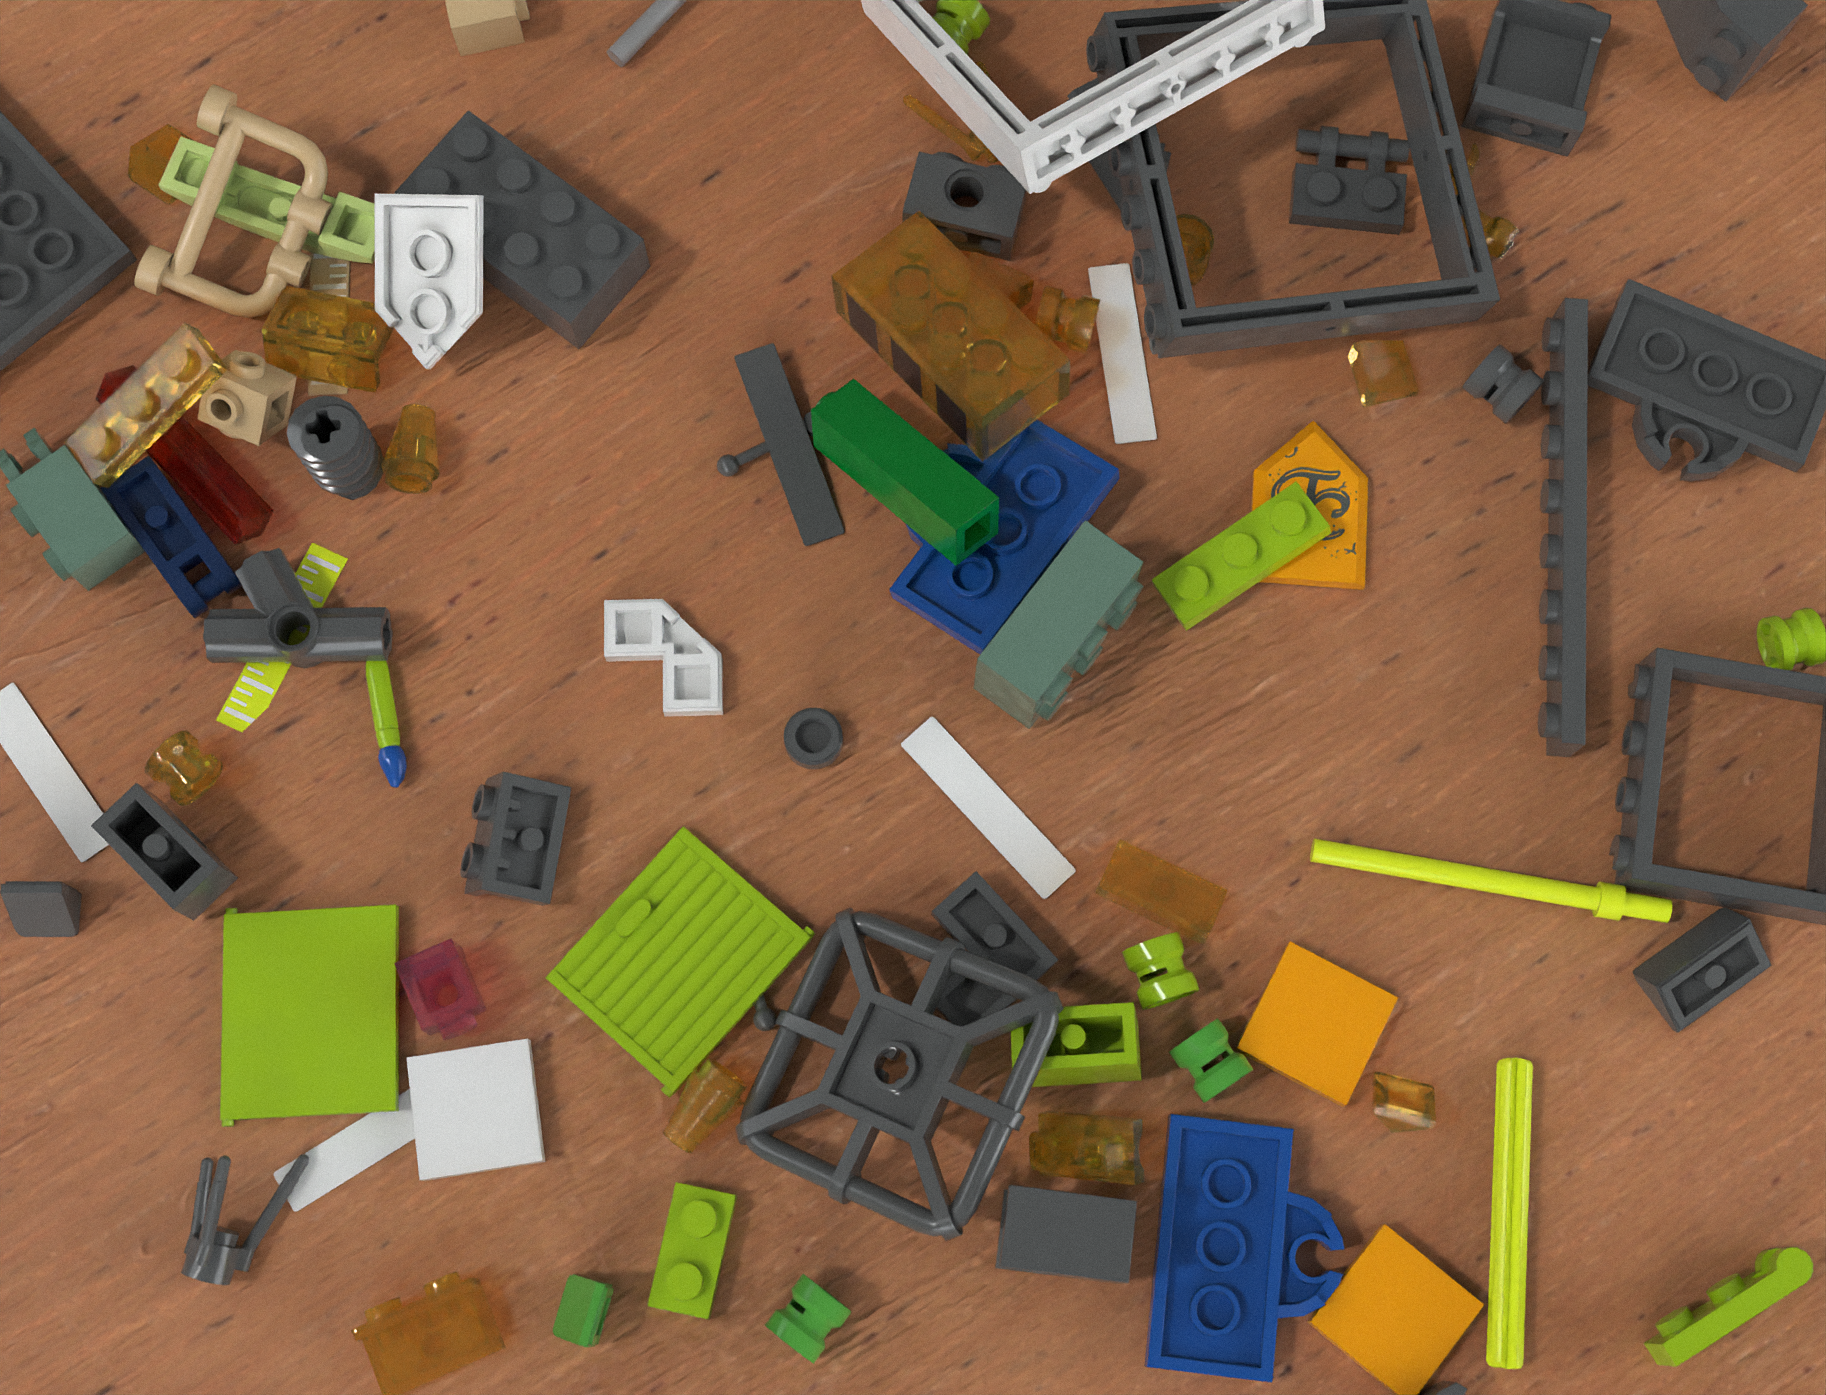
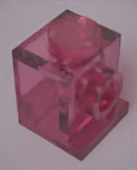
(426, 975)

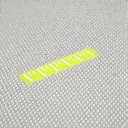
(262, 679)

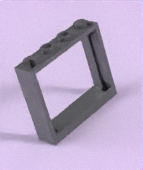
(1639, 791)

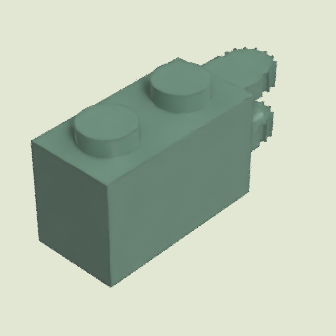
(69, 513)

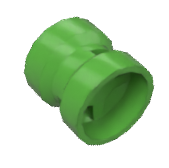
(1202, 1049)
(808, 1318)

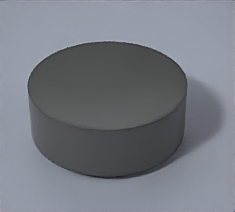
(813, 738)

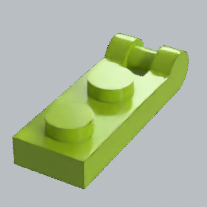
(1730, 1305)

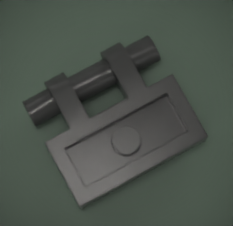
(1346, 196)

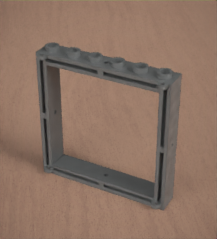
(1148, 209)

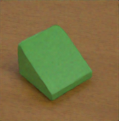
(583, 1310)

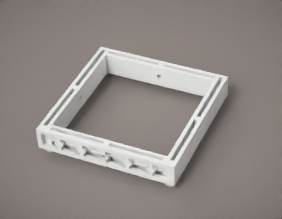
(1112, 109)

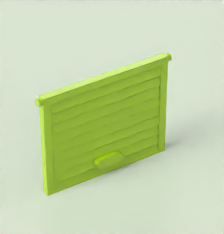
(679, 959)
(310, 1013)

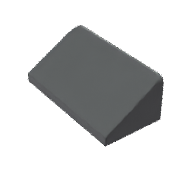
(1702, 967)

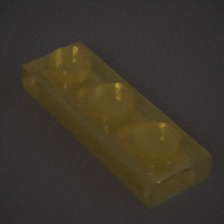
(146, 405)

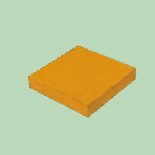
(1316, 1024)
(1396, 1313)

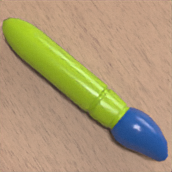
(391, 755)

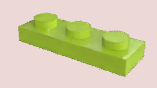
(1241, 556)

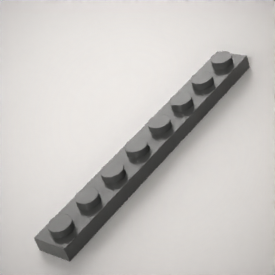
(1565, 546)

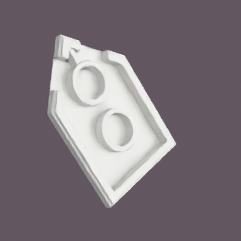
(429, 268)

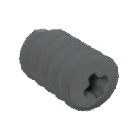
(336, 446)

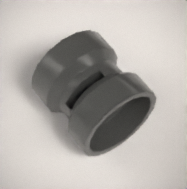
(1502, 383)

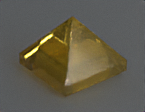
(1403, 1103)

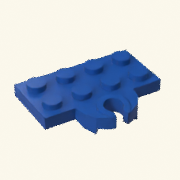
(1044, 498)
(1231, 1249)

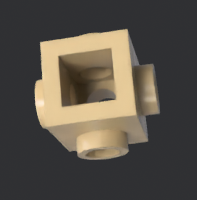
(248, 399)

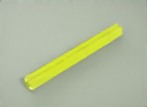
(1509, 1214)

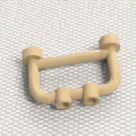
(307, 213)

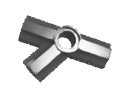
(279, 609)

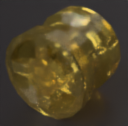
(183, 768)

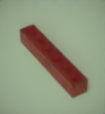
(202, 473)

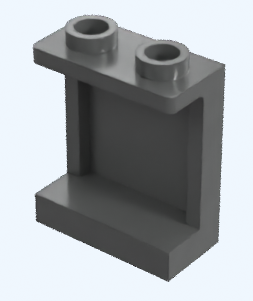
(1536, 73)

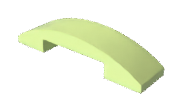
(263, 202)

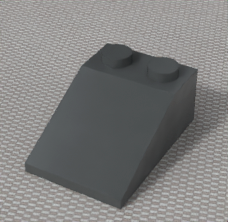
(1728, 39)

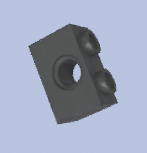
(984, 228)
(164, 852)

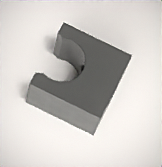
(1066, 1234)

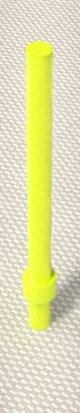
(1604, 900)

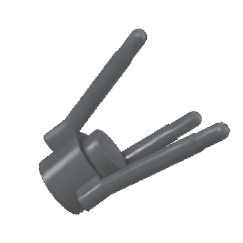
(214, 1249)

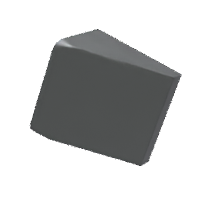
(42, 908)

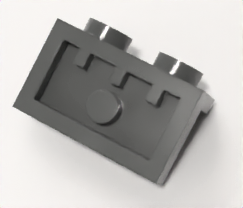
(516, 838)

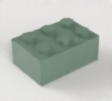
(1059, 626)

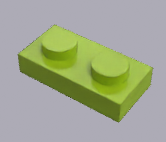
(692, 1251)

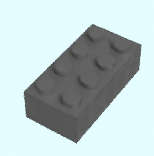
(539, 233)

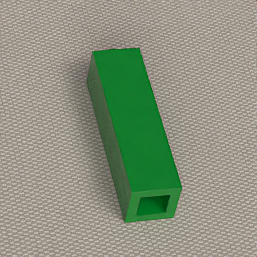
(905, 471)

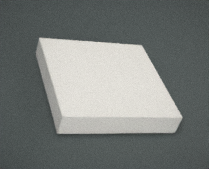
(475, 1109)

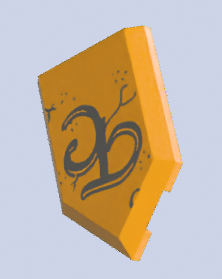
(1340, 496)

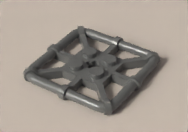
(912, 1104)

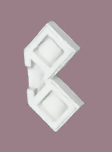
(657, 632)

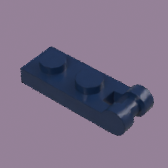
(170, 535)

